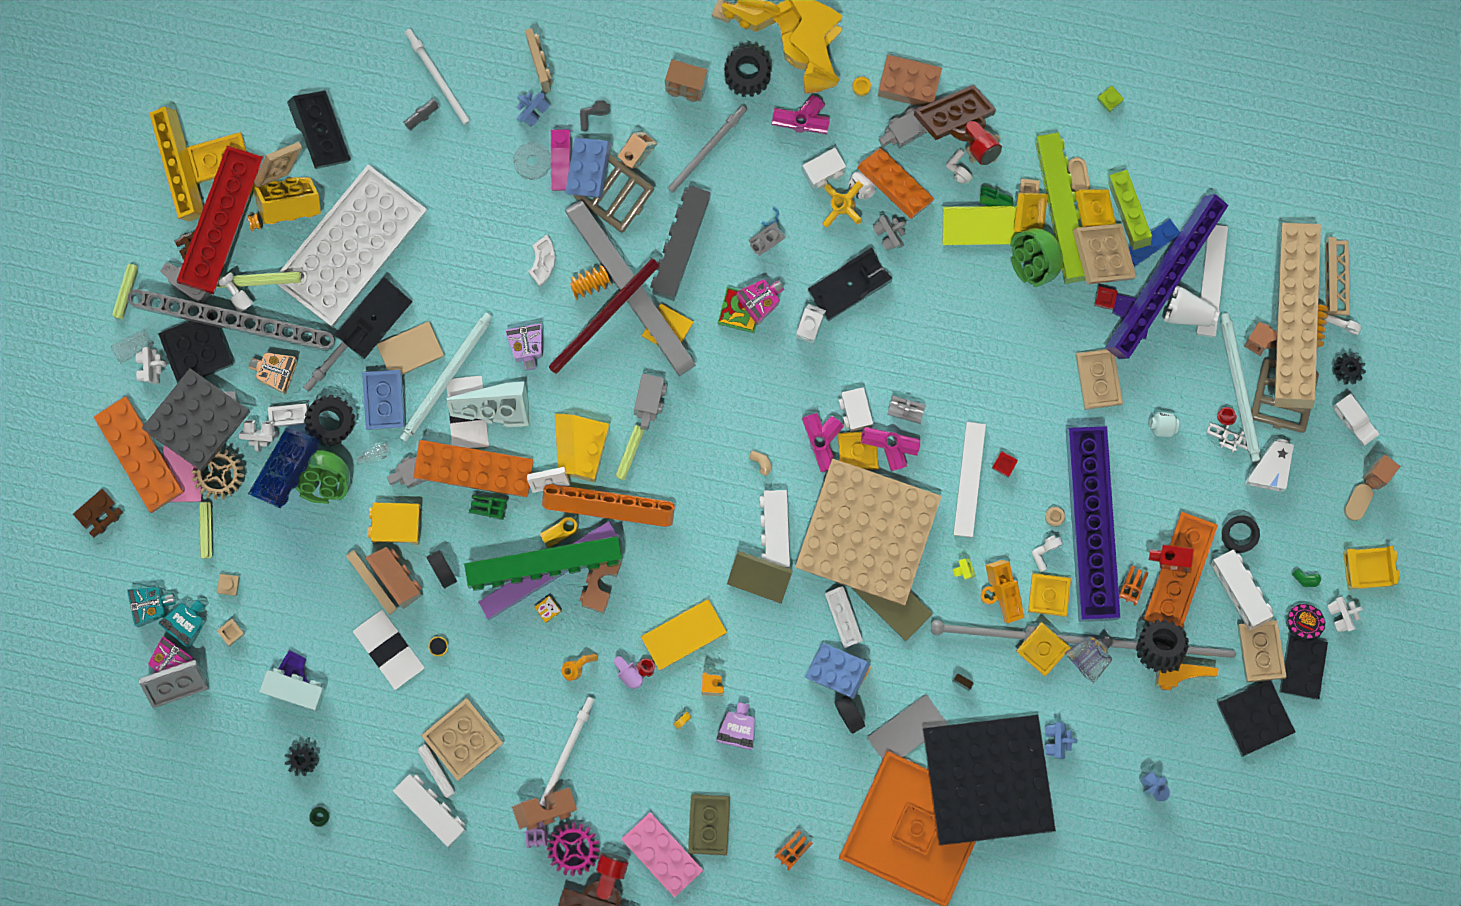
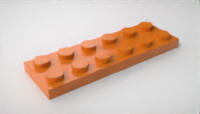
(138, 454)
(472, 468)
(1174, 588)

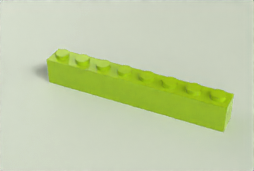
(1060, 202)

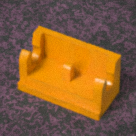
(710, 685)

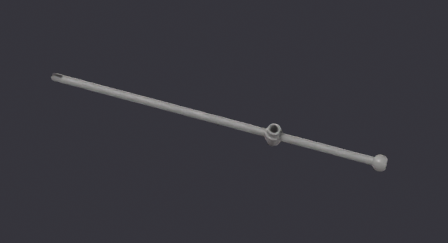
(938, 628)

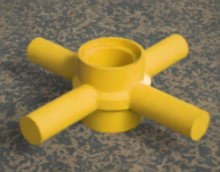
(842, 204)

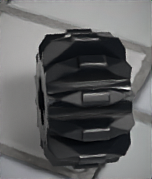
(1355, 366)
(306, 755)

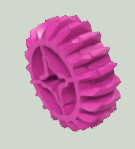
(559, 839)

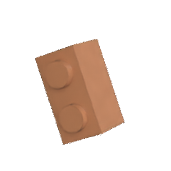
(1381, 472)

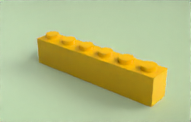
(176, 163)

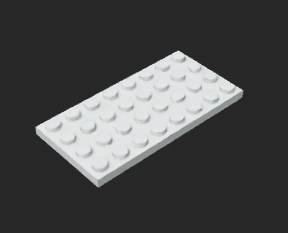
(351, 245)

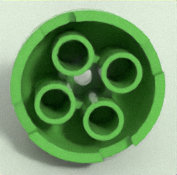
(1044, 251)
(328, 470)

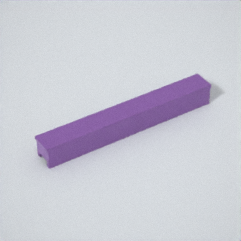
(513, 593)

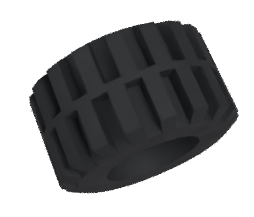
(752, 57)
(336, 406)
(1165, 633)

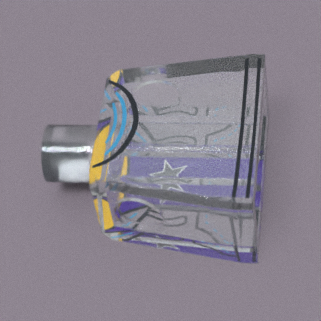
(1091, 656)

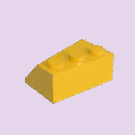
(287, 200)
(580, 445)

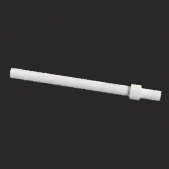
(418, 47)
(583, 717)

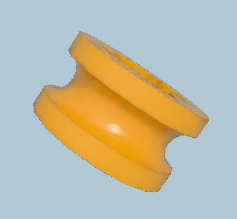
(254, 222)
(987, 601)

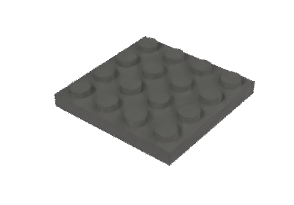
(195, 420)

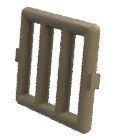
(636, 209)
(1259, 398)

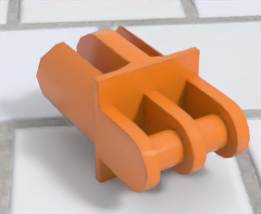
(1132, 587)
(783, 859)

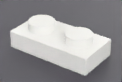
(287, 415)
(540, 479)

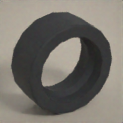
(1240, 548)
(441, 569)
(849, 714)

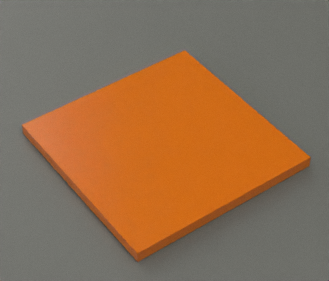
(899, 835)

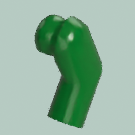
(1307, 580)

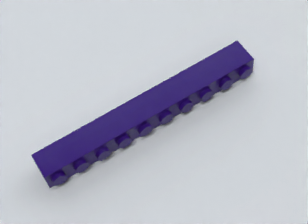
(1166, 276)

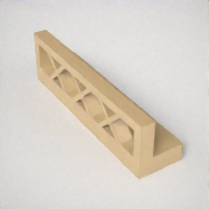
(1332, 277)

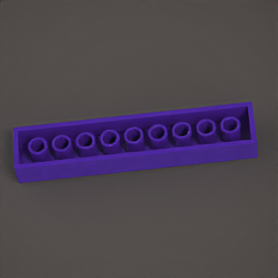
(1093, 524)

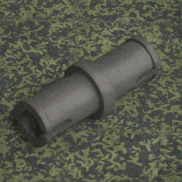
(421, 114)

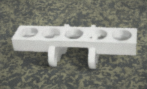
(1224, 437)

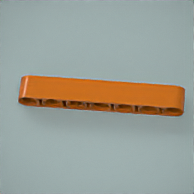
(608, 505)

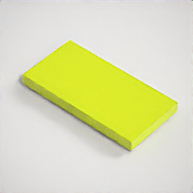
(978, 225)

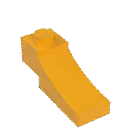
(1006, 590)
(1185, 671)

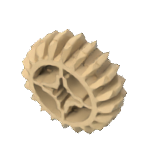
(226, 488)

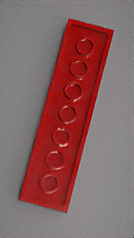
(220, 220)

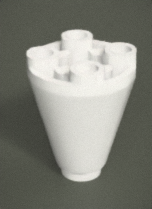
(1190, 310)

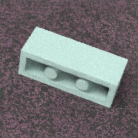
(292, 689)

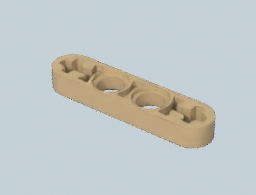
(371, 582)

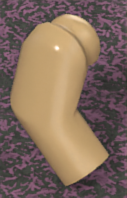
(763, 461)

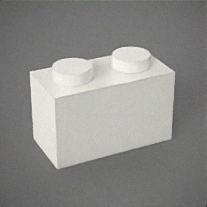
(824, 168)
(856, 410)

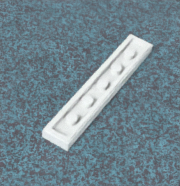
(1213, 274)
(969, 479)

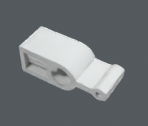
(1355, 419)

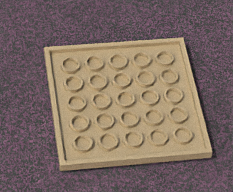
(868, 532)

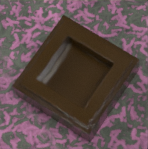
(963, 682)

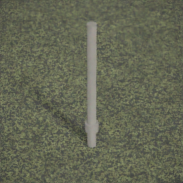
(730, 123)
(319, 373)

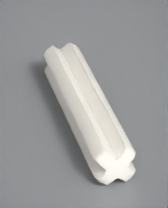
(436, 771)

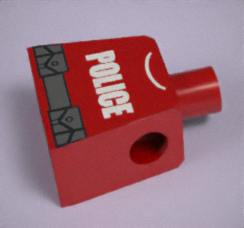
(1182, 558)

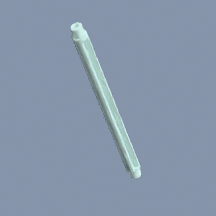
(446, 377)
(1240, 387)

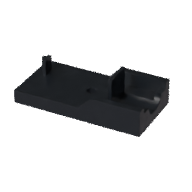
(314, 112)
(864, 274)
(360, 331)

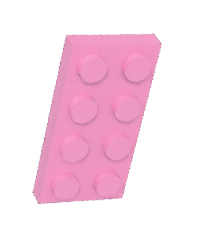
(662, 855)

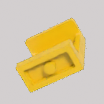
(395, 523)
(1371, 568)

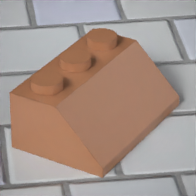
(395, 576)

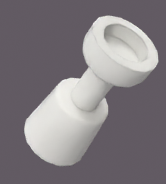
(240, 298)

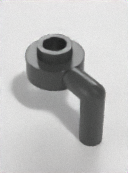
(600, 108)

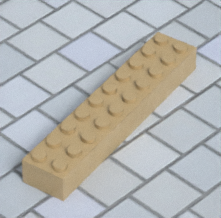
(1297, 316)

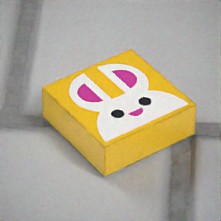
(547, 609)

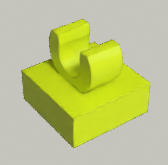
(965, 569)

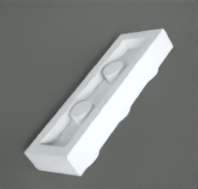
(843, 617)

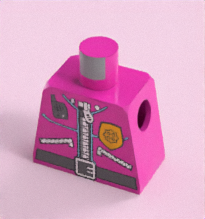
(760, 299)
(168, 656)

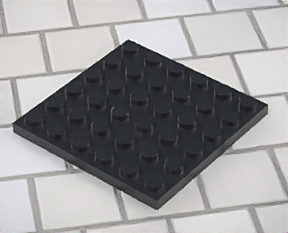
(988, 780)

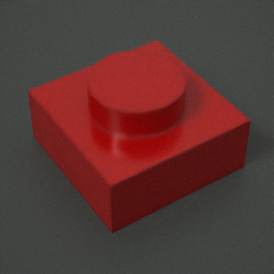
(1105, 298)
(1004, 464)

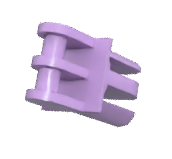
(628, 673)
(541, 830)

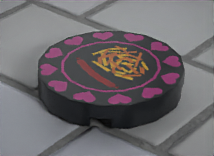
(1305, 622)

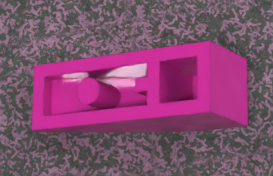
(560, 159)

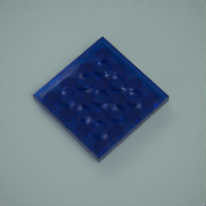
(284, 467)

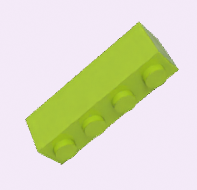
(1130, 209)

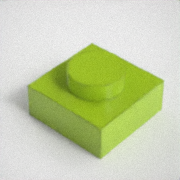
(1110, 99)

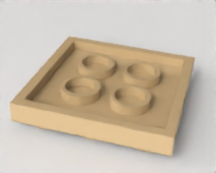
(1104, 254)
(462, 739)

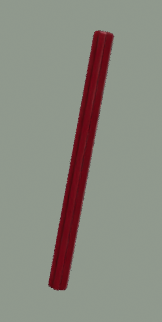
(604, 316)

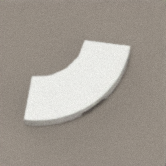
(543, 262)

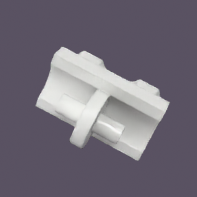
(151, 365)
(257, 437)
(1340, 606)

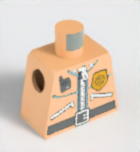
(637, 150)
(275, 370)

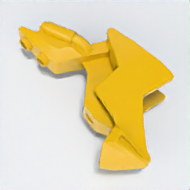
(805, 32)

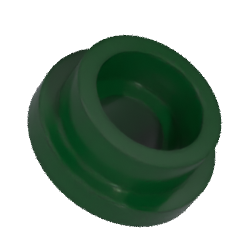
(313, 814)

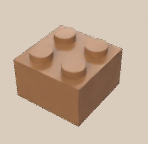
(686, 80)

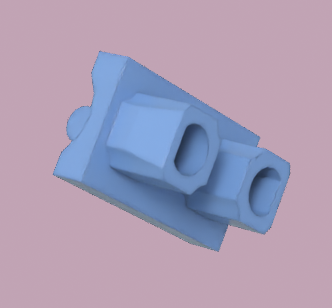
(527, 115)
(1058, 749)
(1155, 786)

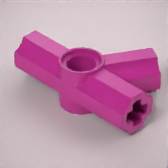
(808, 113)
(826, 432)
(894, 454)

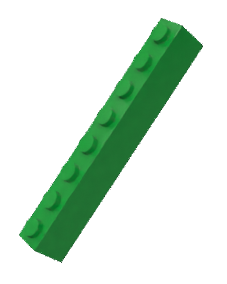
(543, 562)

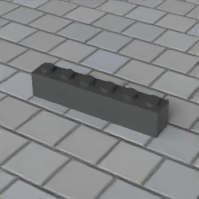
(681, 243)

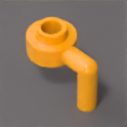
(575, 666)

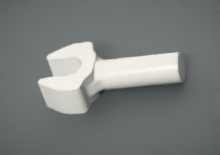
(1350, 326)

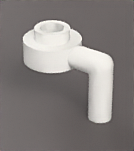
(961, 174)
(1050, 544)

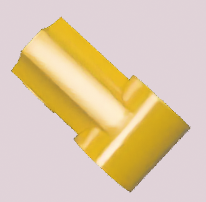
(557, 532)

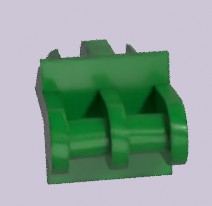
(994, 197)
(489, 507)

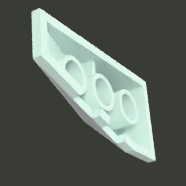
(498, 404)

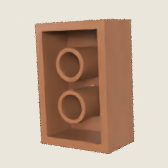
(909, 81)

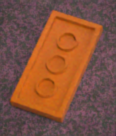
(895, 183)

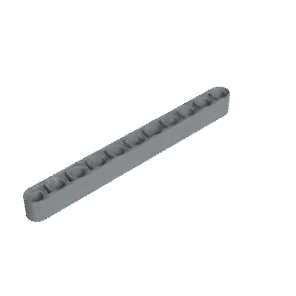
(621, 276)
(224, 314)

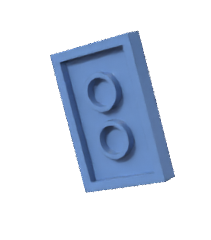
(588, 167)
(383, 399)
(838, 670)

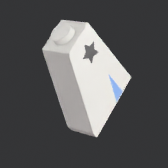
(1273, 467)

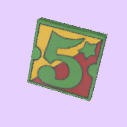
(734, 314)

